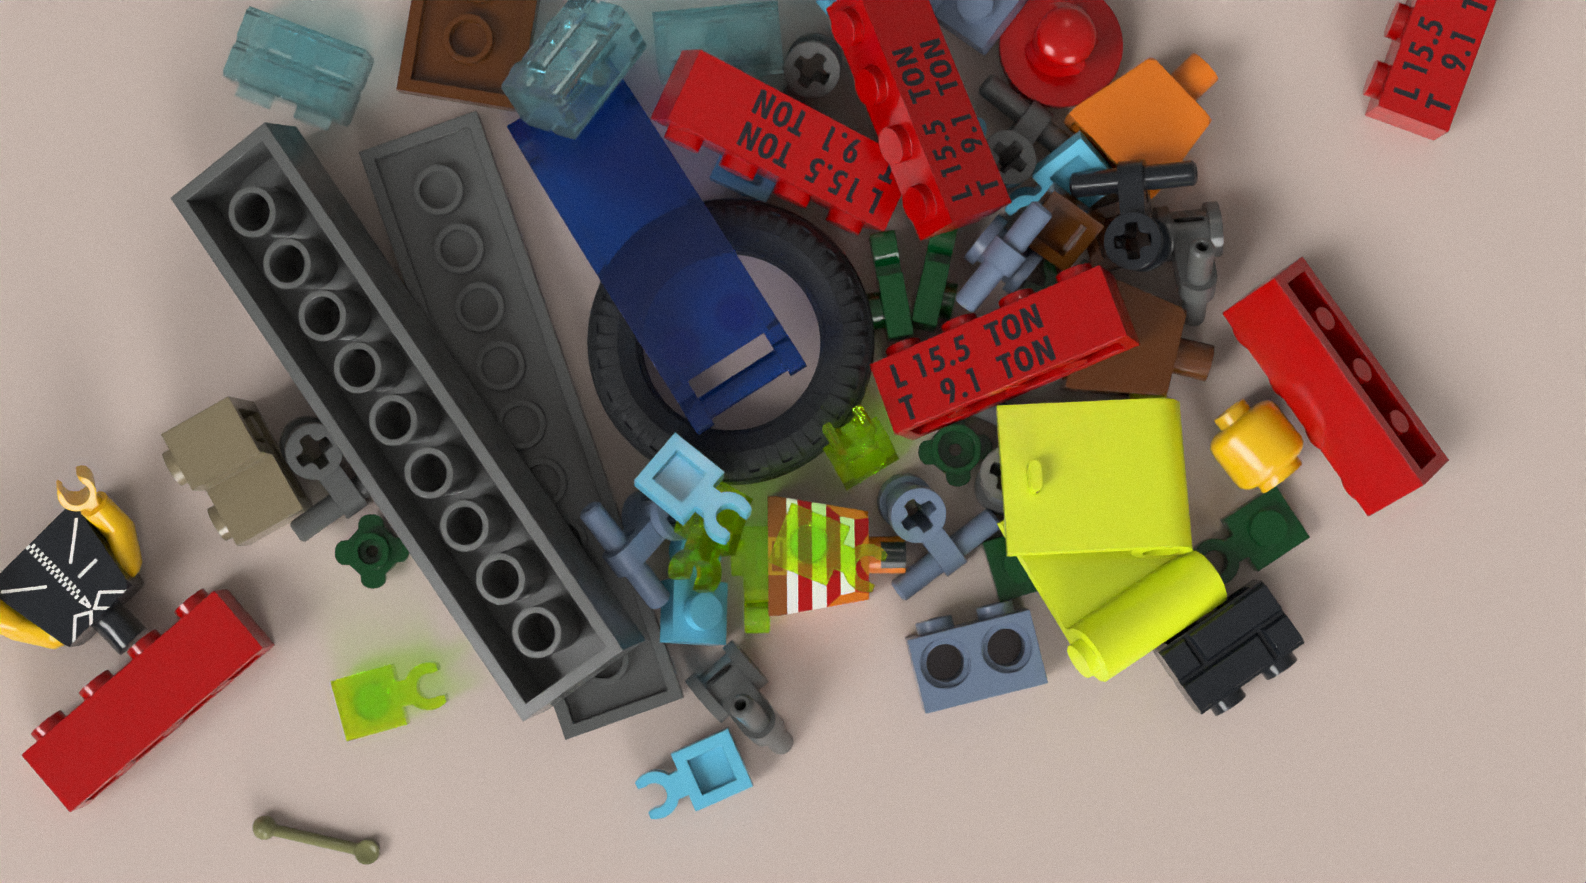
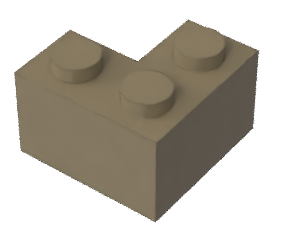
(240, 468)

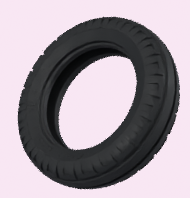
(836, 387)

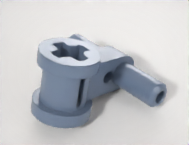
(1003, 256)
(926, 527)
(627, 550)

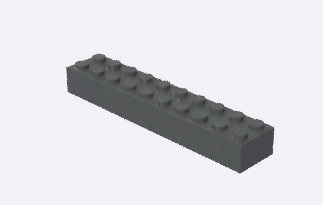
(407, 419)

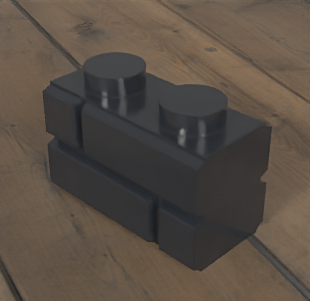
(1230, 649)

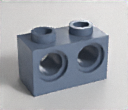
(978, 674)

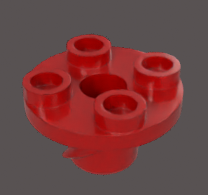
(1061, 51)

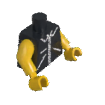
(76, 576)

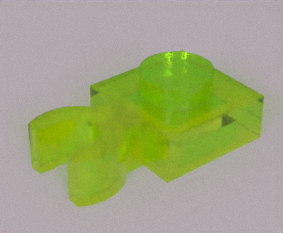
(858, 448)
(816, 546)
(702, 550)
(752, 564)
(378, 699)

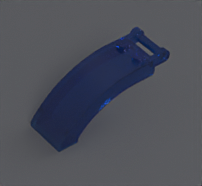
(658, 253)

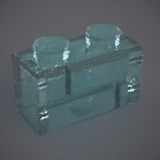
(736, 33)
(574, 66)
(297, 68)

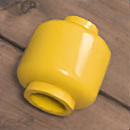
(1256, 445)

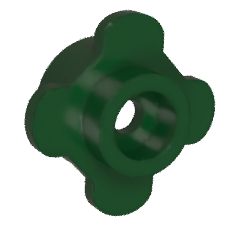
(958, 467)
(354, 551)

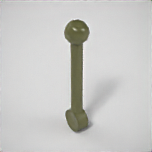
(365, 851)

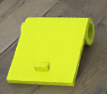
(1103, 477)
(1121, 604)

